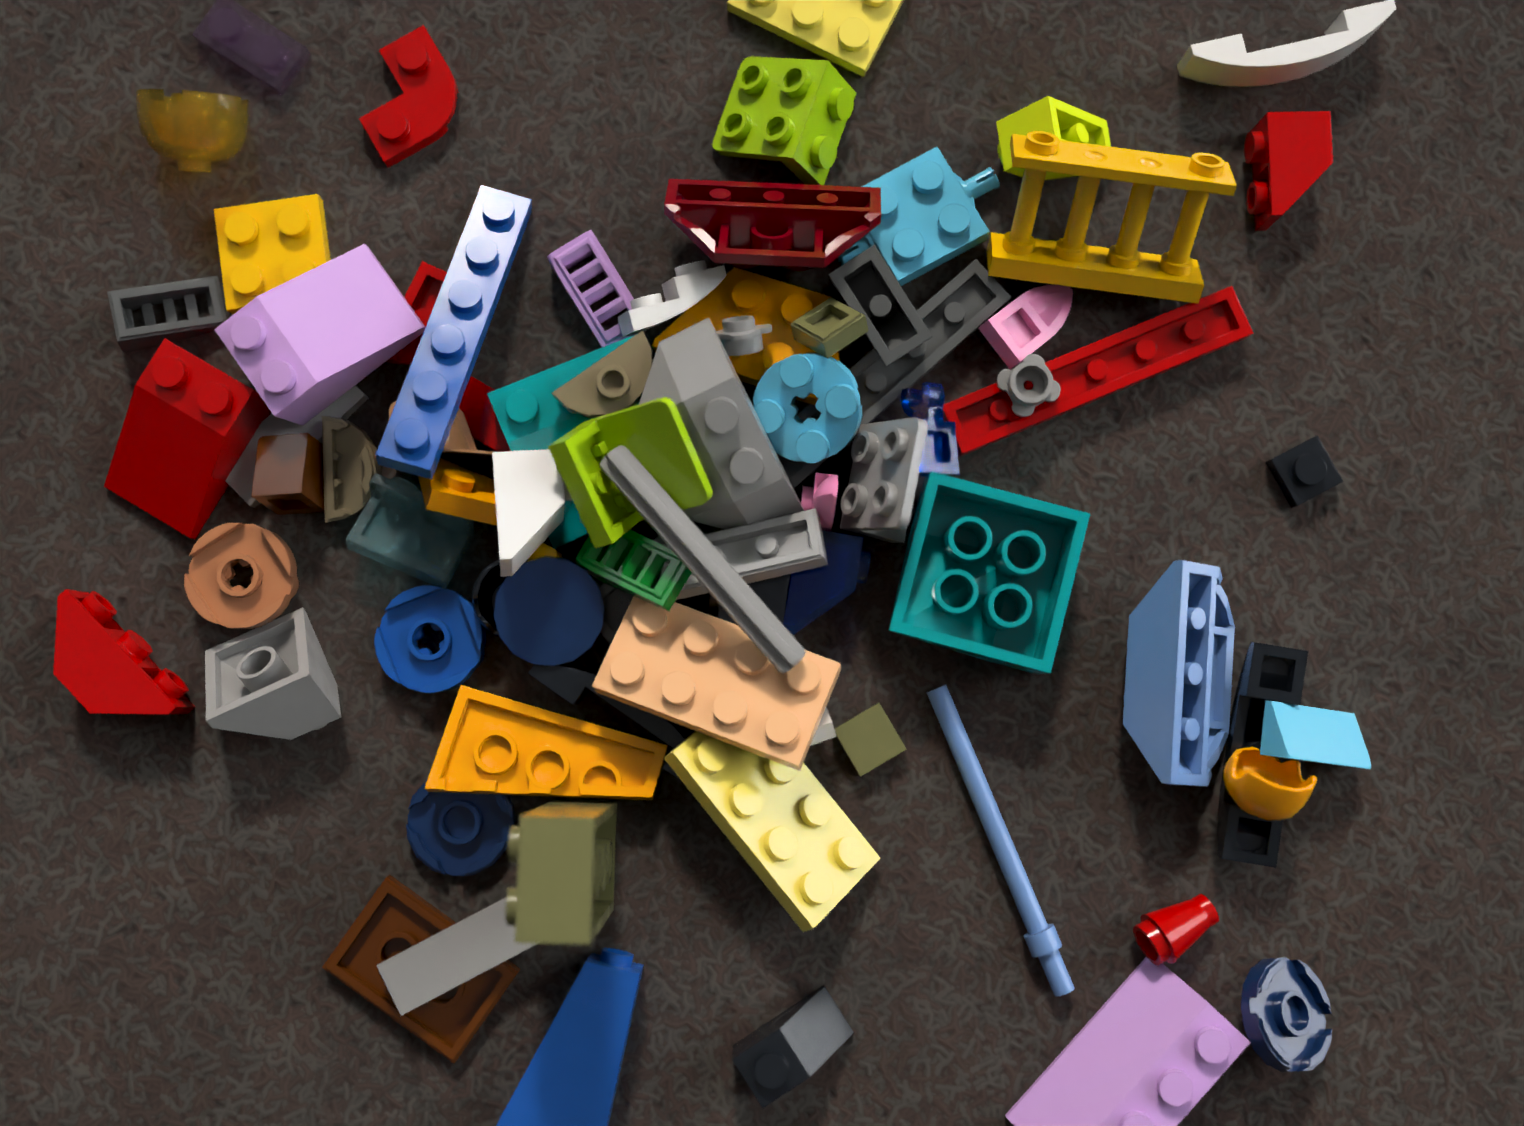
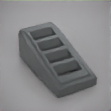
(152, 334)

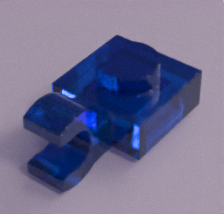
(940, 445)

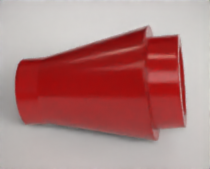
(1173, 929)

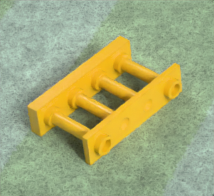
(1121, 266)

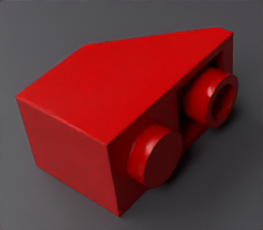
(1286, 158)

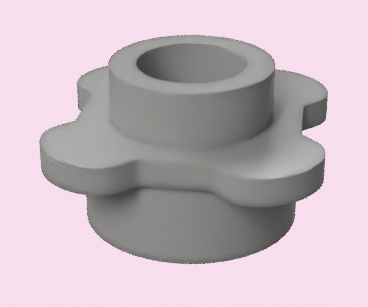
(742, 336)
(1032, 370)

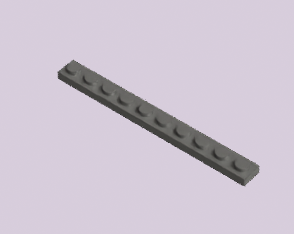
(951, 319)

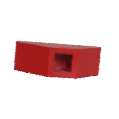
(109, 666)

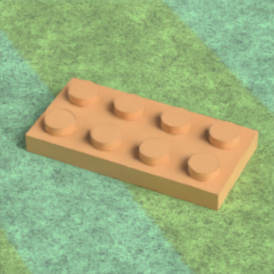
(716, 681)

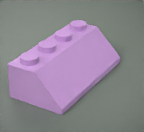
(1136, 1059)

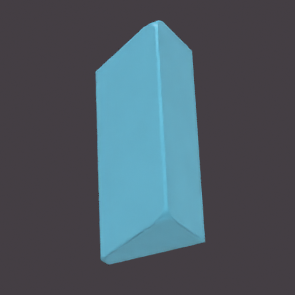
(1313, 735)

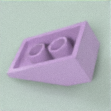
(320, 334)

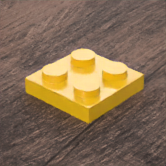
(269, 245)

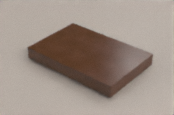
(392, 923)

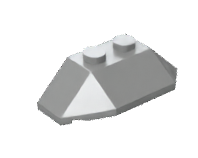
(723, 428)

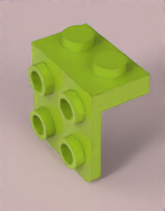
(786, 114)
(659, 443)

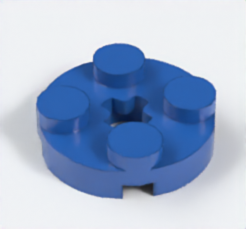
(403, 625)

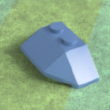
(1180, 673)

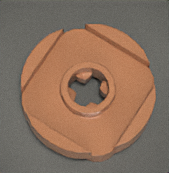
(212, 565)

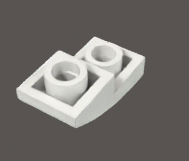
(681, 292)

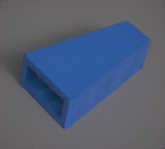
(583, 1051)

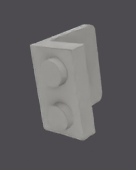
(883, 478)

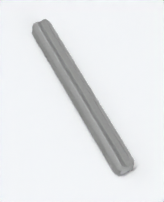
(702, 559)

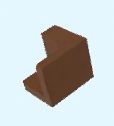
(289, 474)

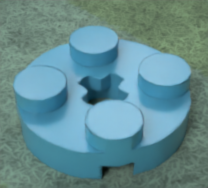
(837, 401)

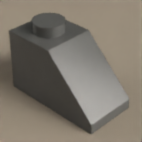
(874, 291)

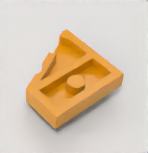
(460, 493)

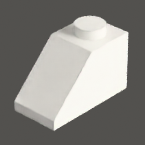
(527, 502)

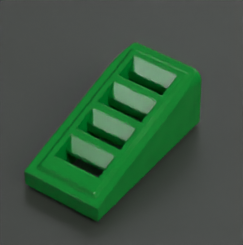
(606, 560)

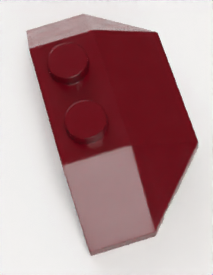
(772, 221)

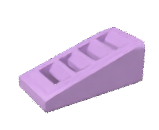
(572, 254)

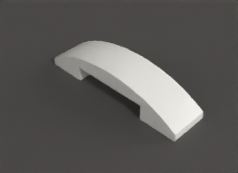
(1229, 64)

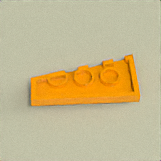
(531, 751)

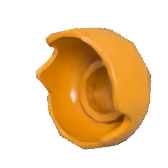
(1266, 785)

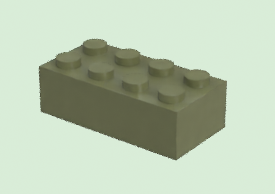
(563, 872)

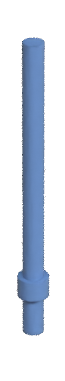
(1040, 937)

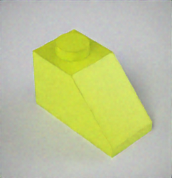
(1055, 118)

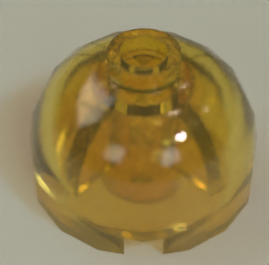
(193, 126)

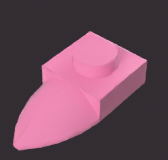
(1028, 322)
(822, 497)

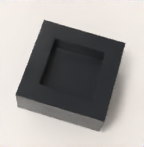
(1304, 471)

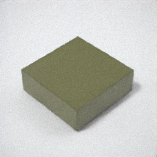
(829, 327)
(869, 739)

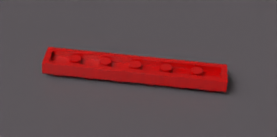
(1105, 368)

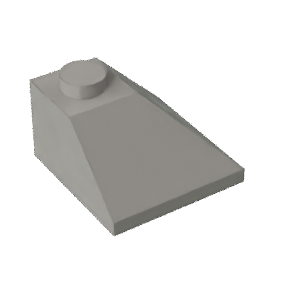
(271, 681)

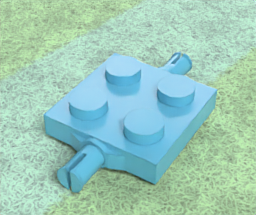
(925, 216)

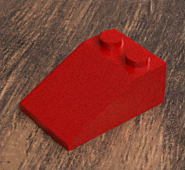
(182, 438)

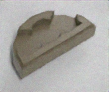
(611, 382)
(346, 468)

